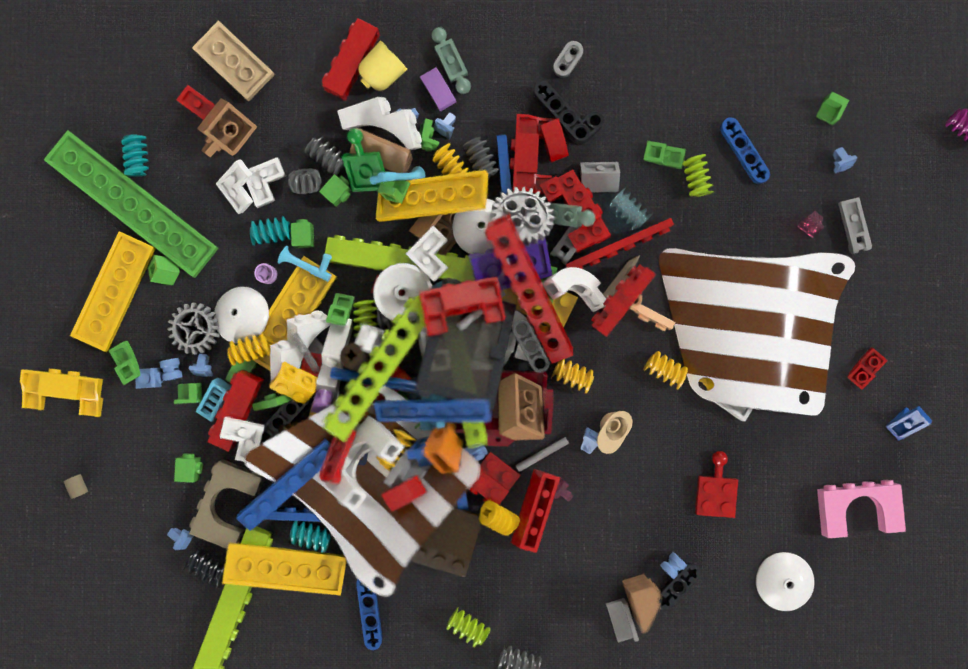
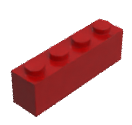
(353, 50)
(236, 405)
(535, 510)

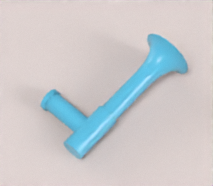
(417, 173)
(286, 256)

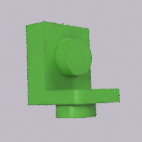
(426, 132)

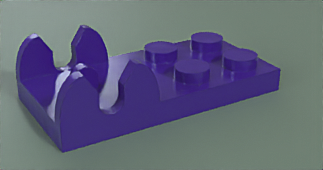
(488, 266)

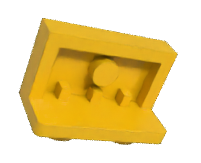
(294, 383)

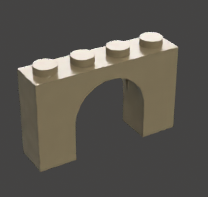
(207, 523)

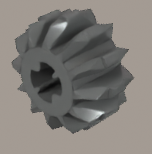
(304, 181)

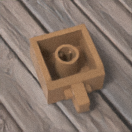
(218, 137)

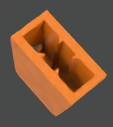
(444, 448)

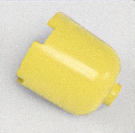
(380, 68)

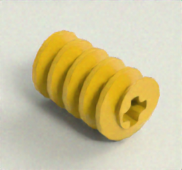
(447, 161)
(249, 349)
(666, 369)
(574, 374)
(404, 439)
(498, 518)

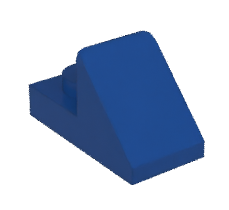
(908, 422)
(416, 451)

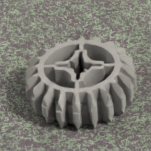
(192, 335)

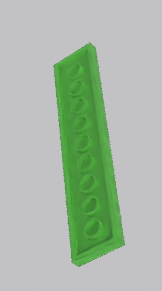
(131, 204)

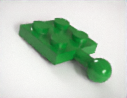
(362, 164)

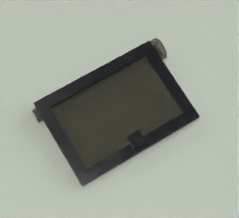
(466, 361)

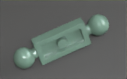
(451, 60)
(571, 215)

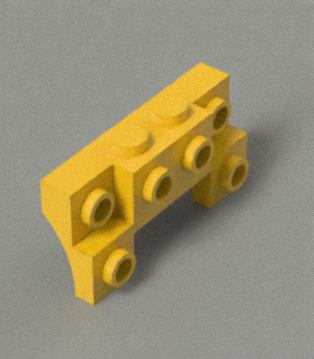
(39, 384)

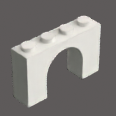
(369, 436)

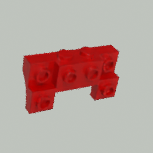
(526, 153)
(575, 194)
(624, 298)
(461, 299)

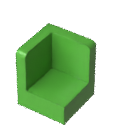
(832, 108)
(394, 190)
(163, 270)
(189, 393)

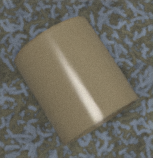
(75, 486)

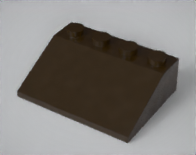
(450, 543)

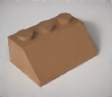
(394, 157)
(442, 223)
(520, 408)
(643, 599)

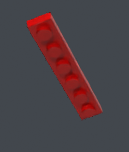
(626, 243)

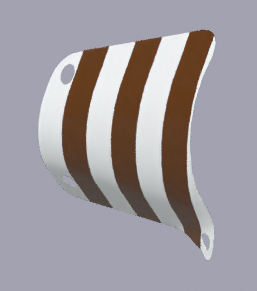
(756, 325)
(372, 535)

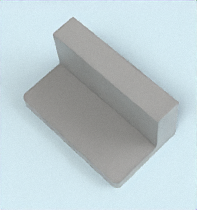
(600, 176)
(405, 469)
(622, 620)

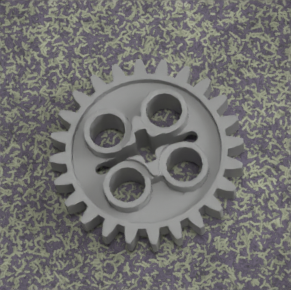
(523, 215)

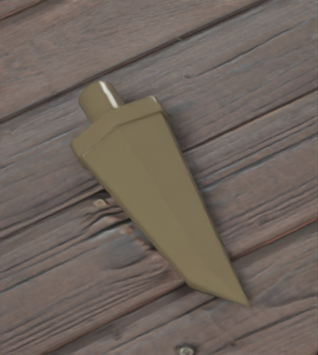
(621, 276)

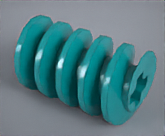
(133, 155)
(270, 231)
(310, 536)

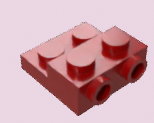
(494, 479)

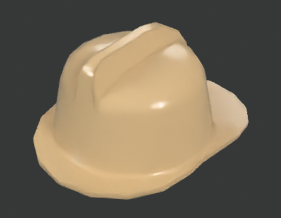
(613, 431)

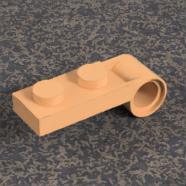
(647, 314)

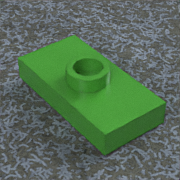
(271, 401)

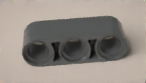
(530, 336)

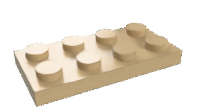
(233, 61)

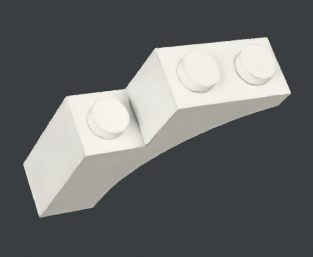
(376, 113)
(308, 328)
(336, 340)

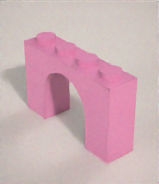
(834, 503)

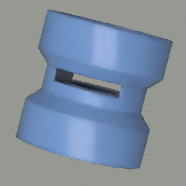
(170, 369)
(673, 565)

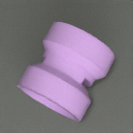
(263, 271)

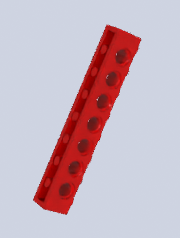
(505, 227)

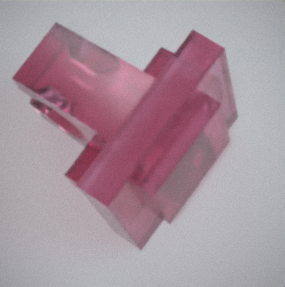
(812, 224)
(561, 490)

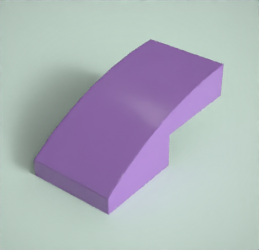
(438, 89)

